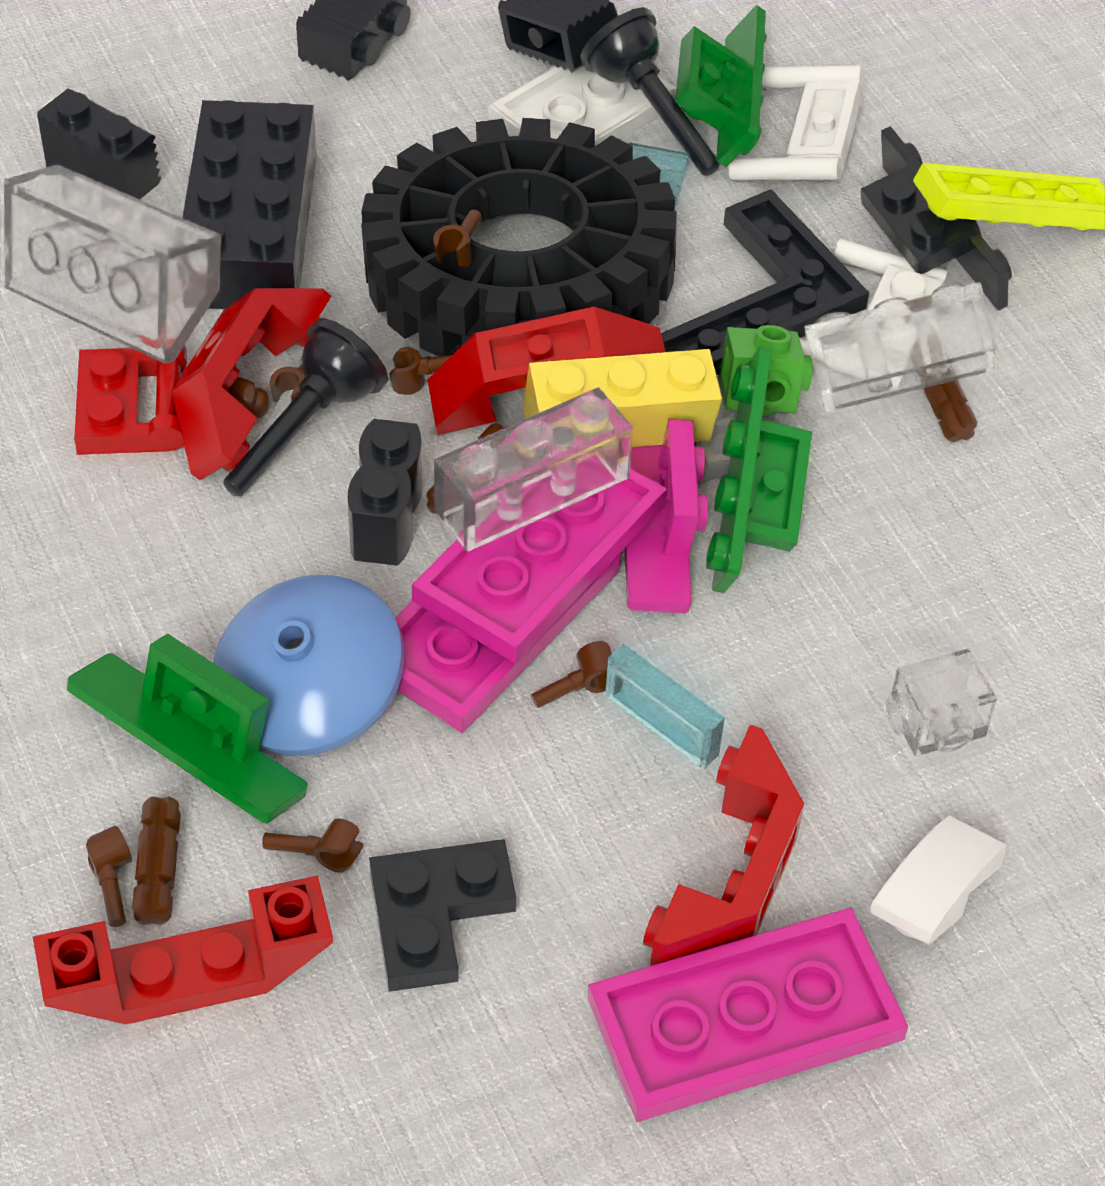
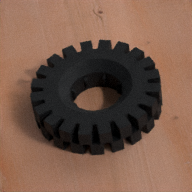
(611, 261)

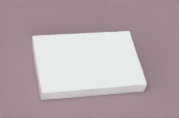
(577, 99)

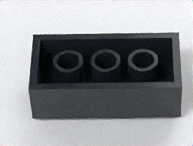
(255, 190)

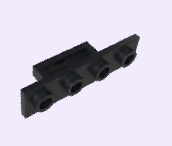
(920, 234)

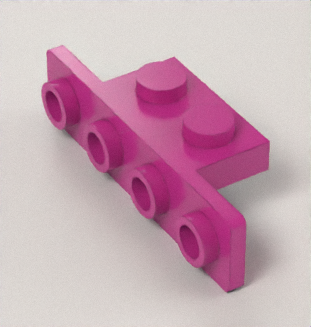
(659, 553)

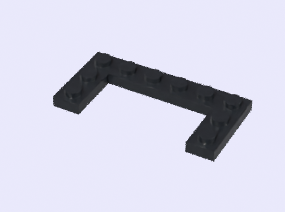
(806, 274)

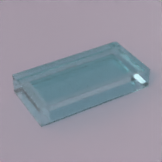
(664, 706)

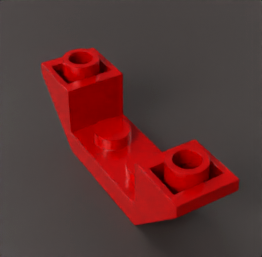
(500, 359)
(209, 416)
(762, 795)
(187, 969)

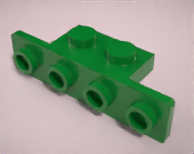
(725, 83)
(764, 481)
(195, 720)

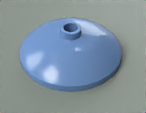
(334, 679)

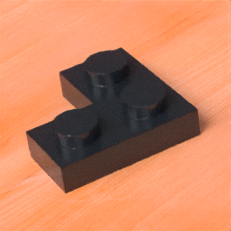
(426, 890)

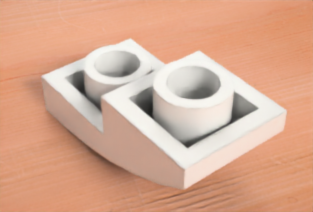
(936, 878)

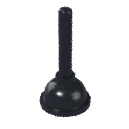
(626, 53)
(336, 369)

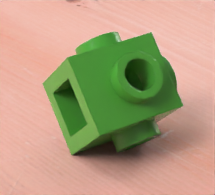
(788, 369)

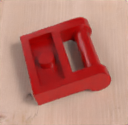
(111, 402)

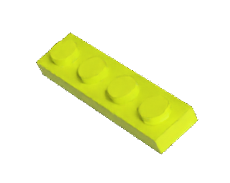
(1012, 196)

